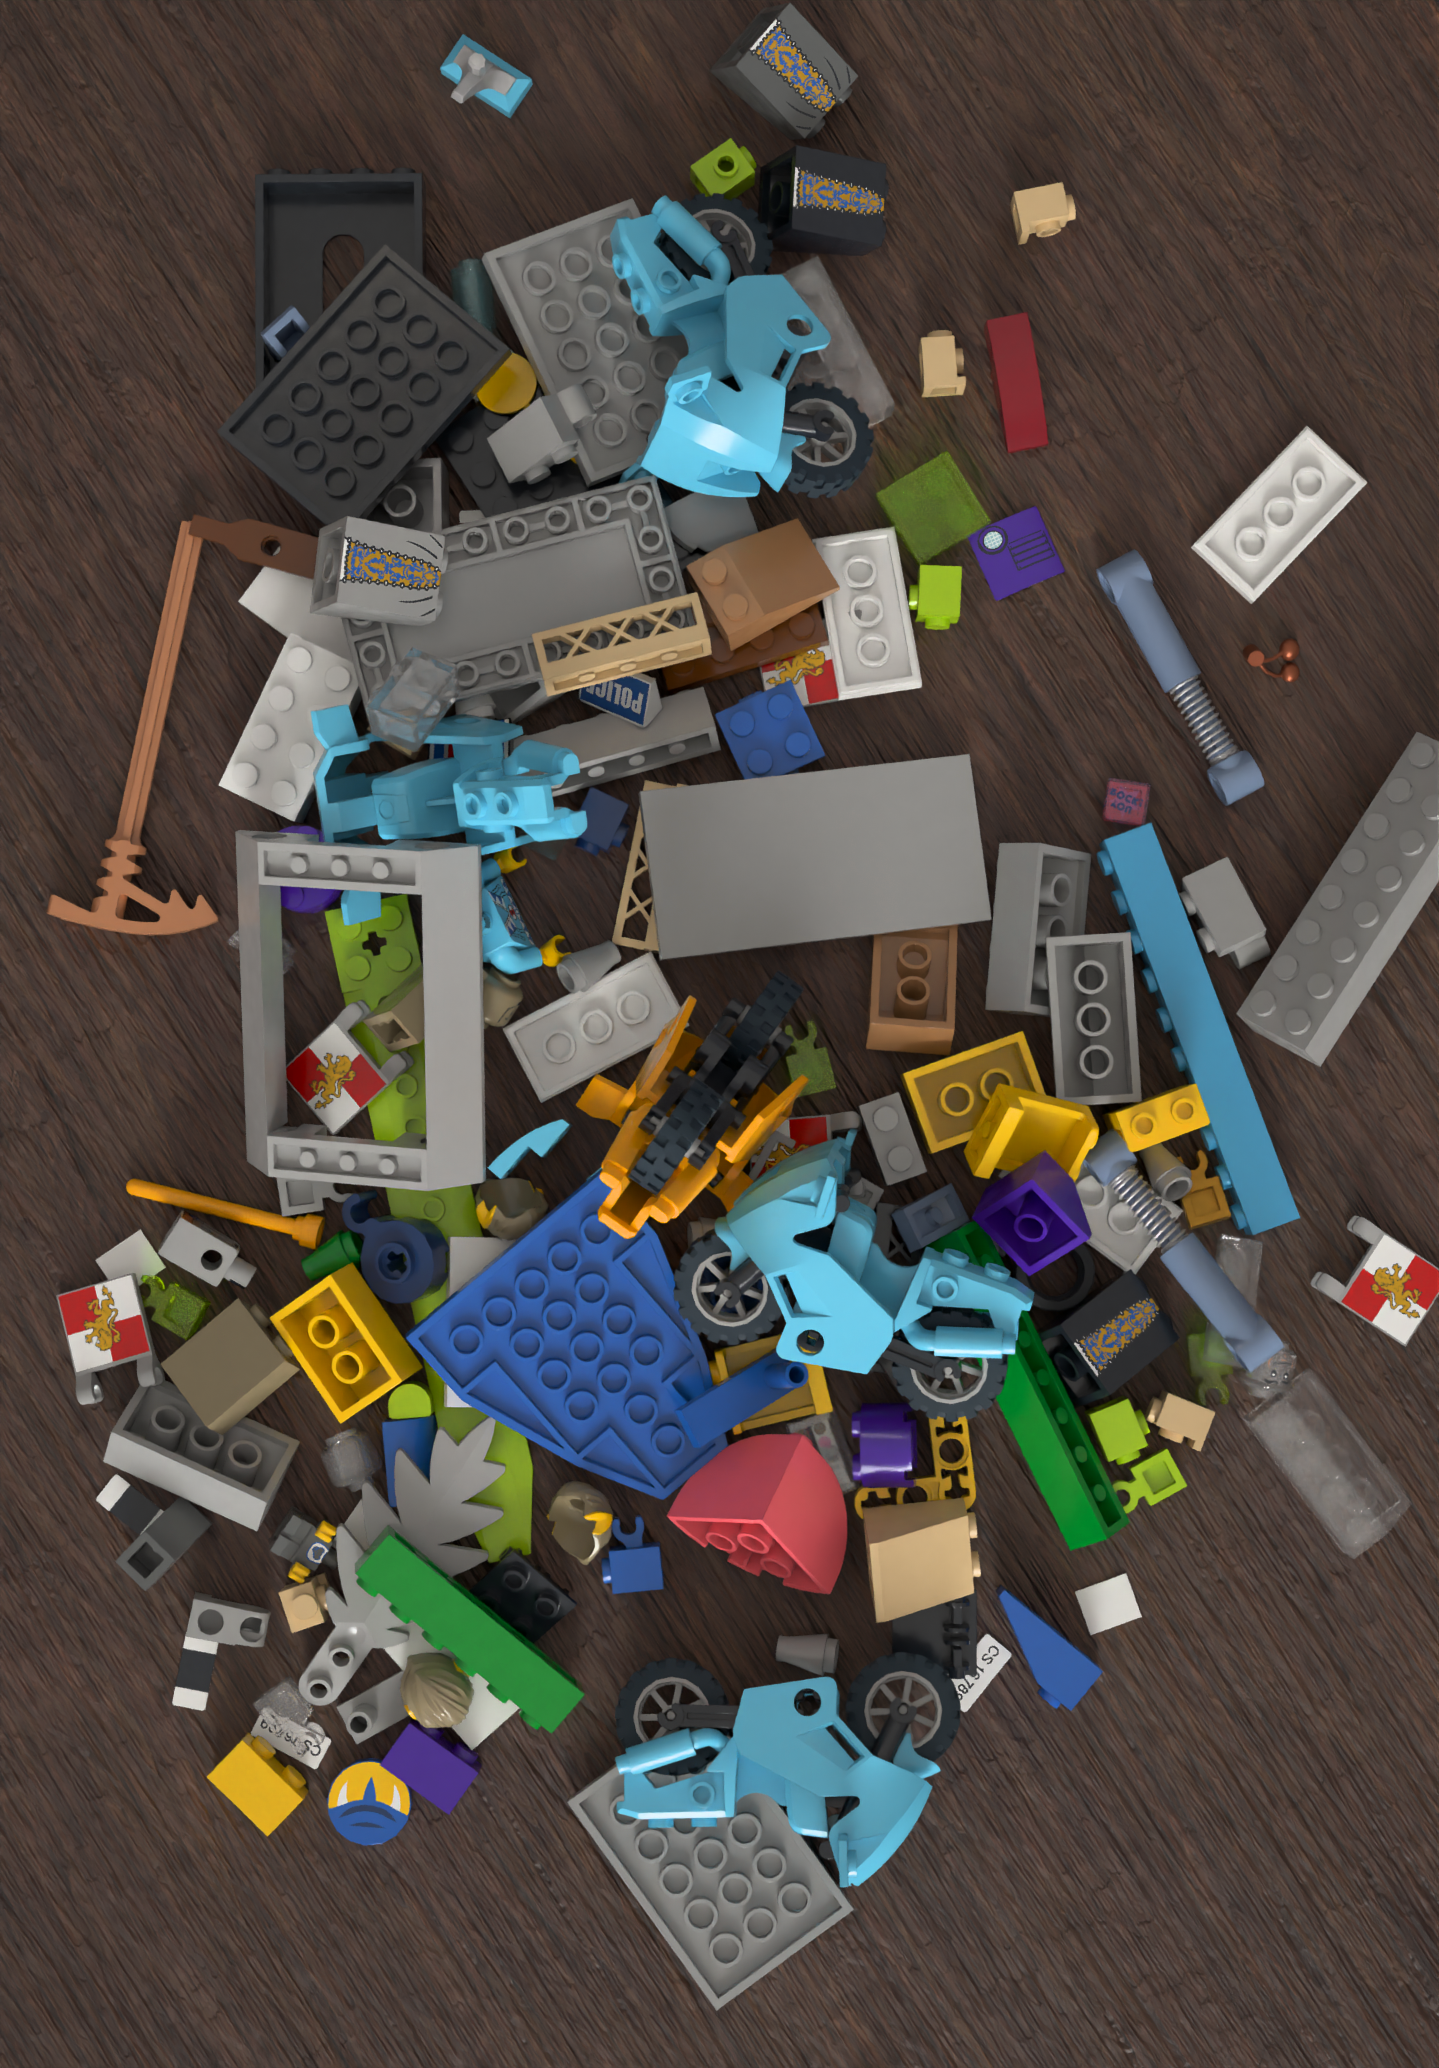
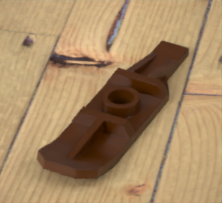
(248, 540)

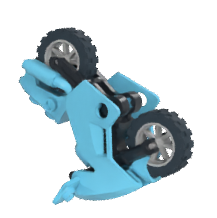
(726, 398)
(849, 1297)
(790, 1754)

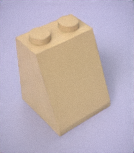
(919, 1555)

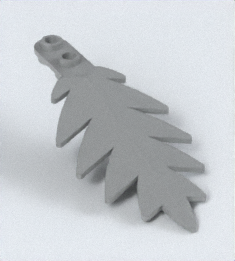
(429, 1518)

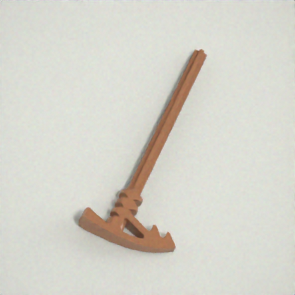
(109, 909)

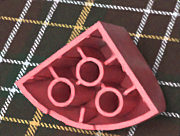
(769, 1508)

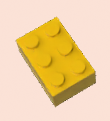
(955, 1091)
(346, 1342)

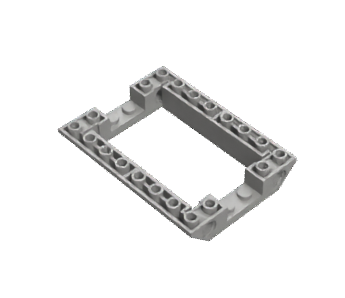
(451, 893)

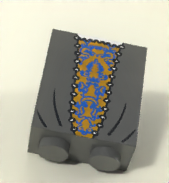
(785, 71)

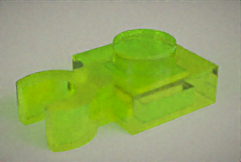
(810, 1063)
(176, 1307)
(1209, 1371)

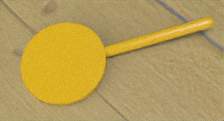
(510, 387)

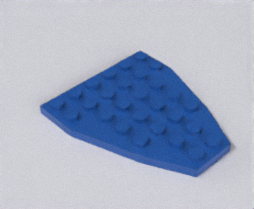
(579, 1347)

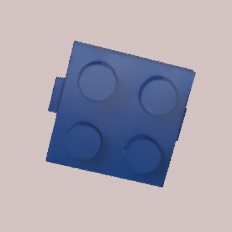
(770, 733)

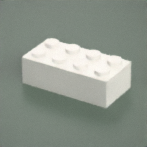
(279, 744)

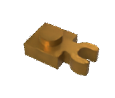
(1206, 1199)

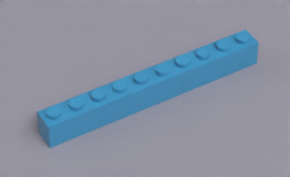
(1197, 1028)

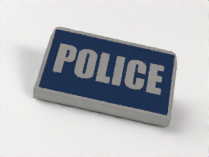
(628, 698)

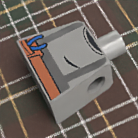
(188, 1242)

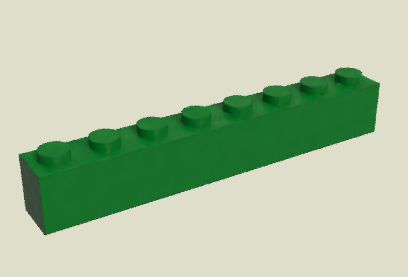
(1047, 1421)

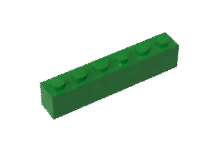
(468, 1629)

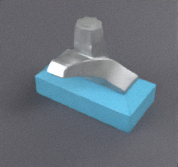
(485, 76)

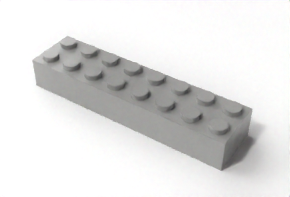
(1354, 913)

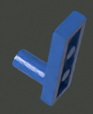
(739, 1397)

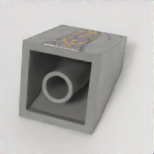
(378, 573)

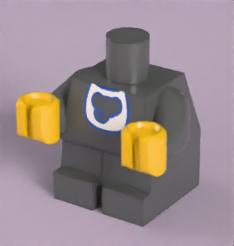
(304, 1543)

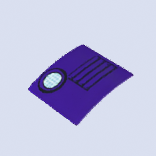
(1016, 553)

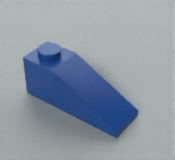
(1054, 1661)

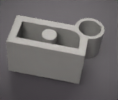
(542, 435)
(1224, 914)

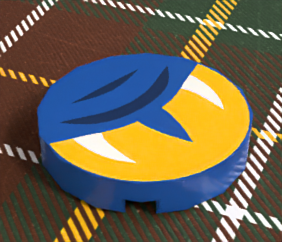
(368, 1803)

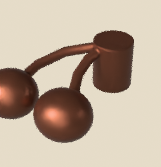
(1288, 651)

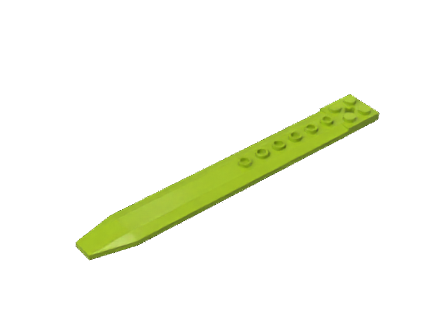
(451, 1209)

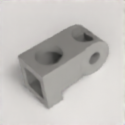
(227, 1621)

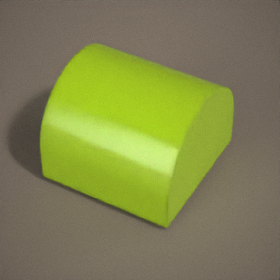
(411, 1401)

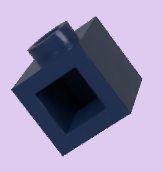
(604, 823)

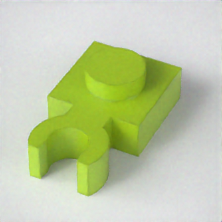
(1154, 1478)

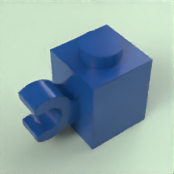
(633, 1565)

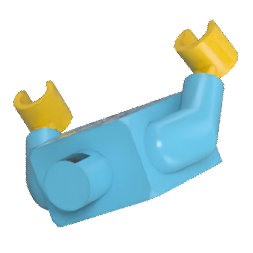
(504, 933)

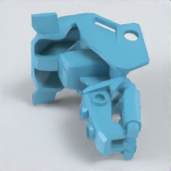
(441, 795)

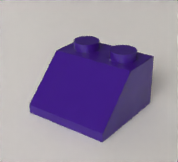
(1034, 1213)

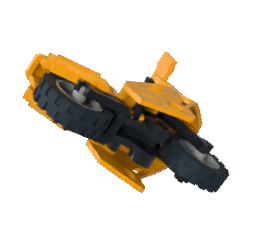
(694, 1111)

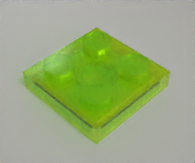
(933, 508)

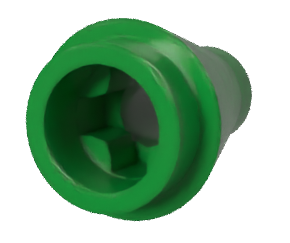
(333, 1255)

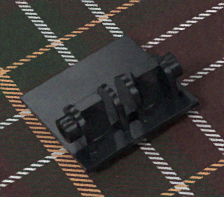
(523, 1595)
(942, 1635)

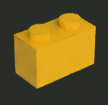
(259, 1783)

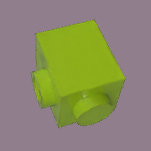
(724, 171)
(936, 596)
(1118, 1429)

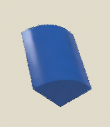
(416, 1438)

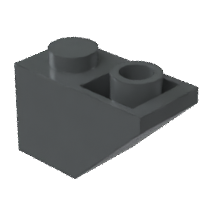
(163, 1543)

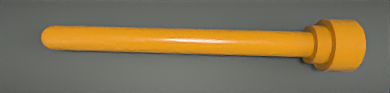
(306, 1229)

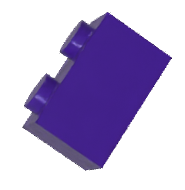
(432, 1764)

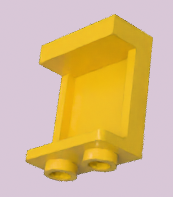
(1159, 1117)
(1024, 1124)
(801, 1401)

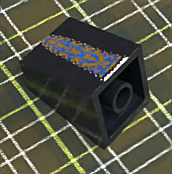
(823, 202)
(1107, 1338)

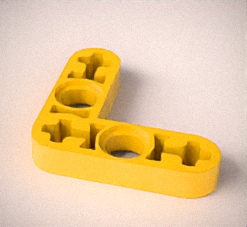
(935, 1484)

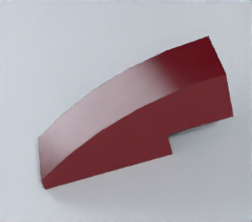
(1016, 382)

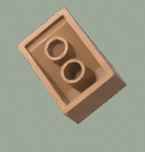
(760, 581)
(913, 991)

